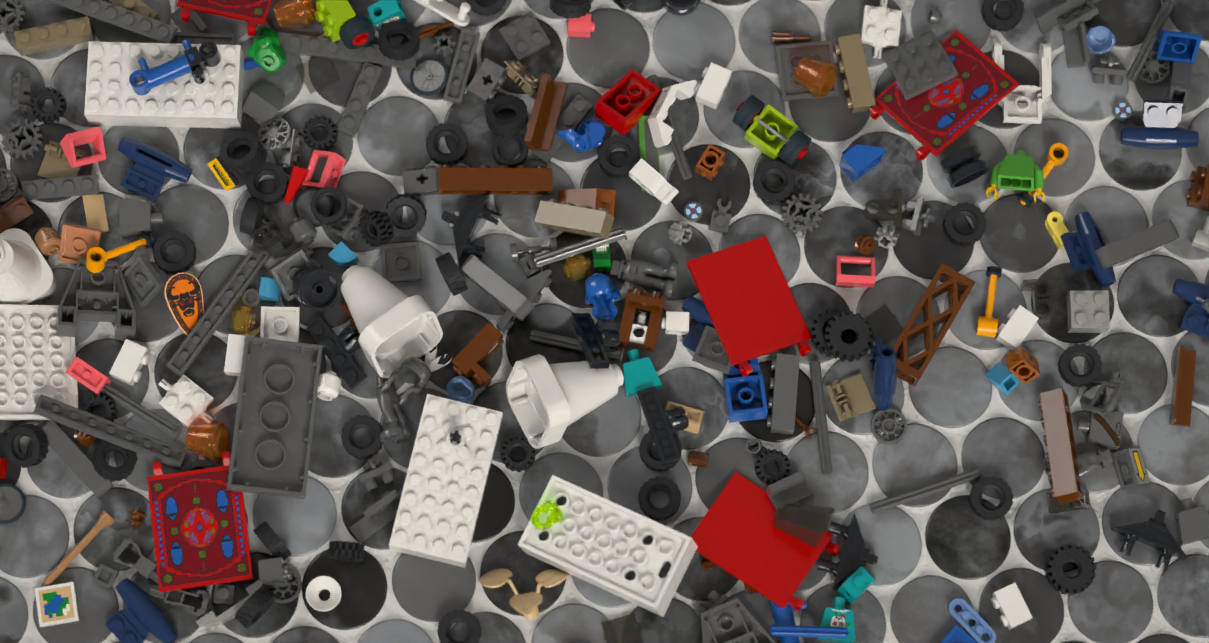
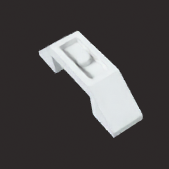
(660, 131)

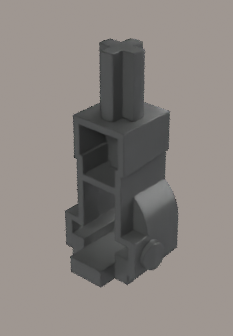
(143, 566)
(178, 598)

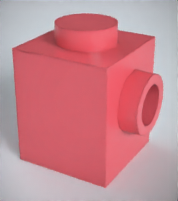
(581, 26)

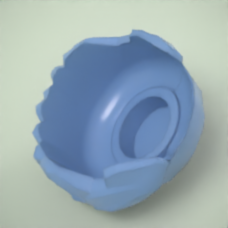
(1100, 40)
(460, 389)

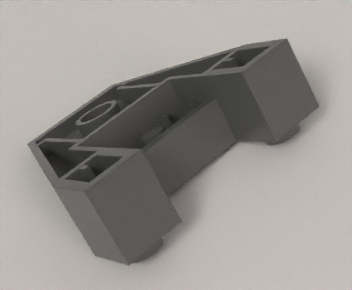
(99, 299)
(732, 624)

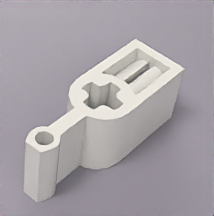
(653, 182)

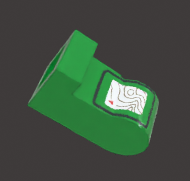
(601, 258)

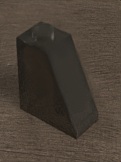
(803, 521)

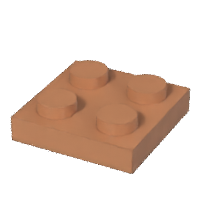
(77, 241)

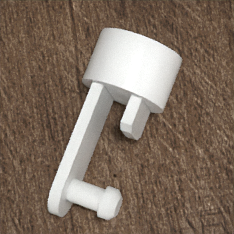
(447, 10)

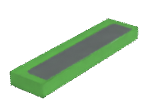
(648, 151)

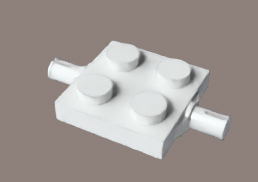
(880, 27)
(186, 401)

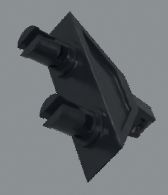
(465, 223)
(1152, 534)
(853, 553)

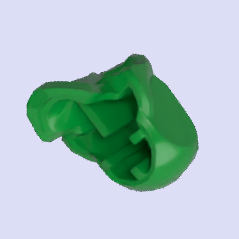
(267, 50)

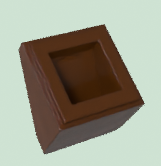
(698, 459)

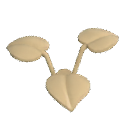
(528, 602)

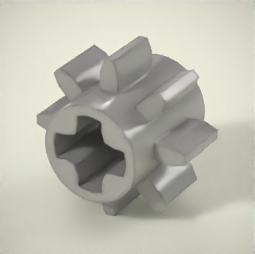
(680, 232)
(886, 236)

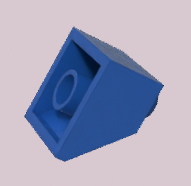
(1178, 46)
(860, 160)

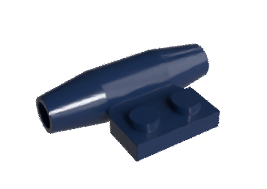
(1160, 128)
(150, 168)
(1082, 247)
(700, 314)
(1195, 316)
(885, 373)
(140, 617)

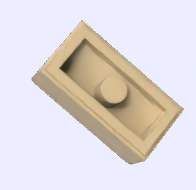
(96, 212)
(694, 416)

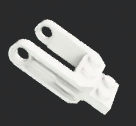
(1026, 101)

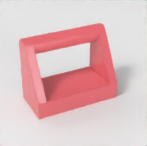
(82, 137)
(331, 172)
(855, 280)

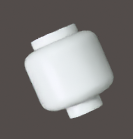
(328, 386)

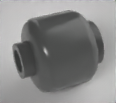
(303, 231)

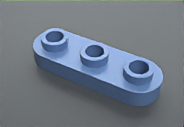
(968, 613)

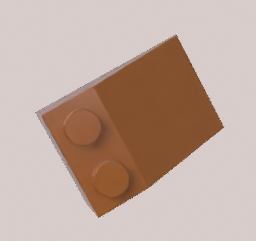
(594, 198)

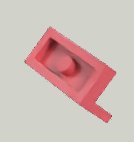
(87, 375)

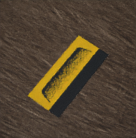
(223, 174)

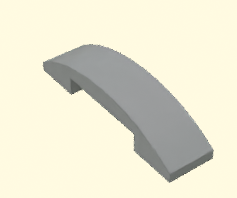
(211, 619)

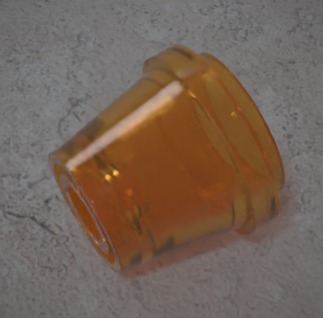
(294, 12)
(816, 76)
(208, 439)

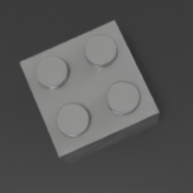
(1088, 311)

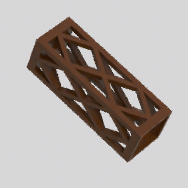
(953, 284)

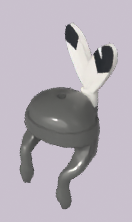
(417, 372)

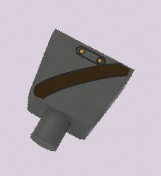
(1103, 429)

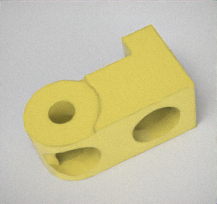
(1056, 228)

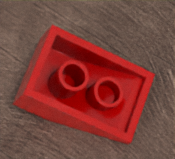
(626, 101)

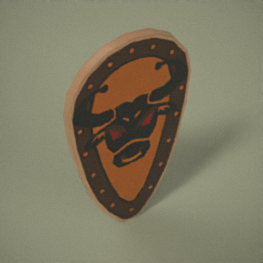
(184, 300)

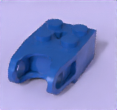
(750, 387)

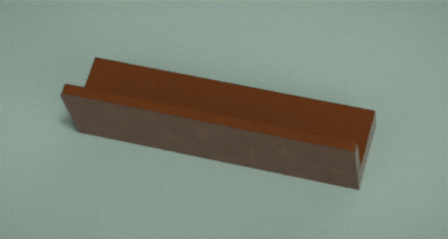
(545, 114)
(1182, 387)

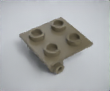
(528, 82)
(56, 164)
(850, 397)

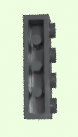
(784, 393)

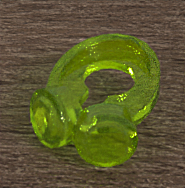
(556, 515)

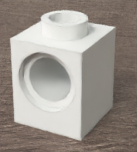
(676, 323)

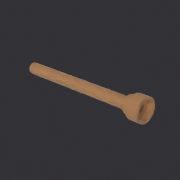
(104, 520)

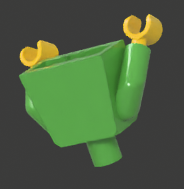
(1017, 173)

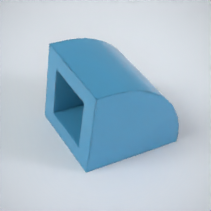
(343, 256)
(269, 290)
(1002, 378)

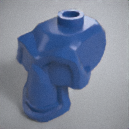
(588, 135)
(602, 293)

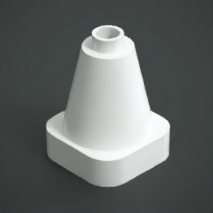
(23, 270)
(388, 320)
(556, 395)

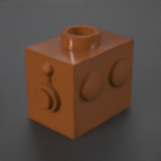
(710, 162)
(1022, 364)

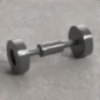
(532, 250)

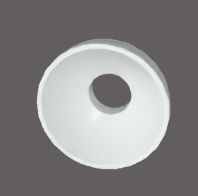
(323, 583)

